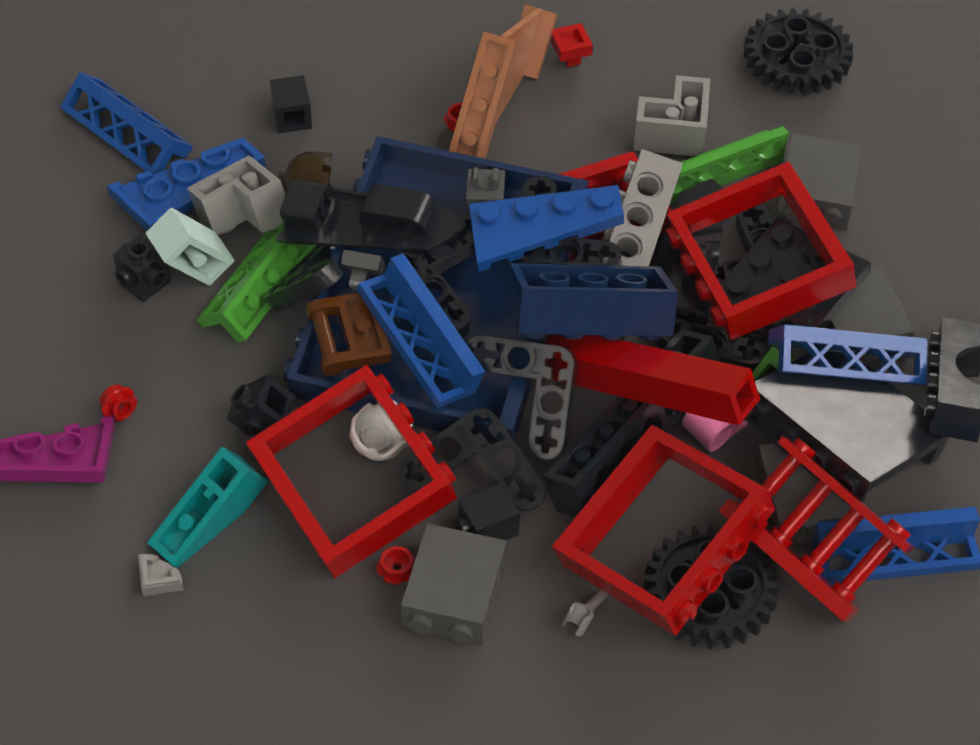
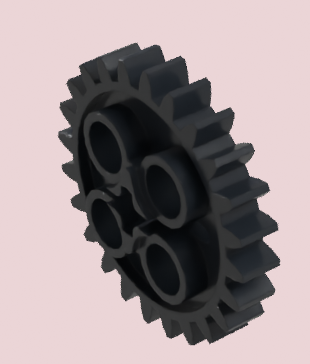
(798, 51)
(736, 608)

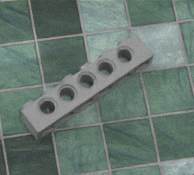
(658, 178)

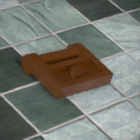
(362, 334)

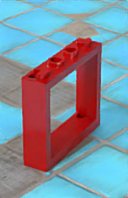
(785, 299)
(619, 493)
(386, 526)

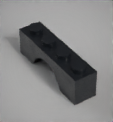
(951, 397)

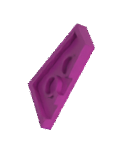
(59, 457)

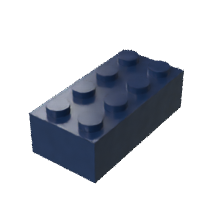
(591, 301)

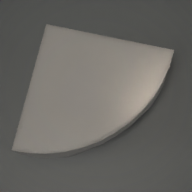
(158, 576)

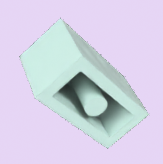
(189, 246)

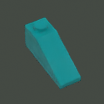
(208, 507)

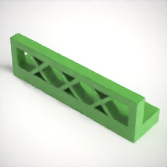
(733, 160)
(241, 300)

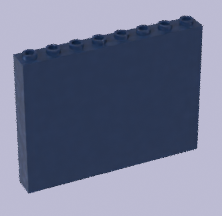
(484, 293)

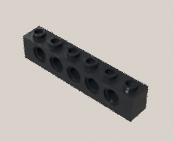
(612, 436)

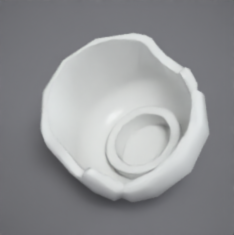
(375, 434)

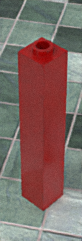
(660, 377)

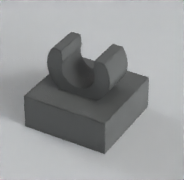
(485, 185)
(361, 267)

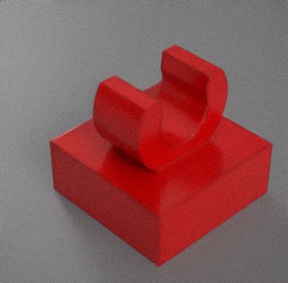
(571, 44)

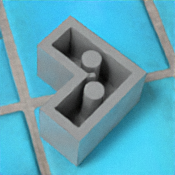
(674, 124)
(237, 195)

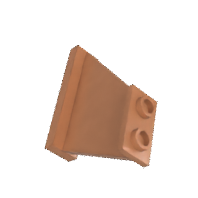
(496, 75)

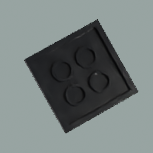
(778, 258)

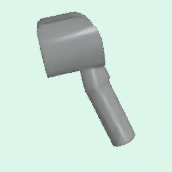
(582, 614)

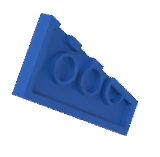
(156, 193)
(526, 223)

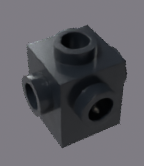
(141, 268)
(259, 405)

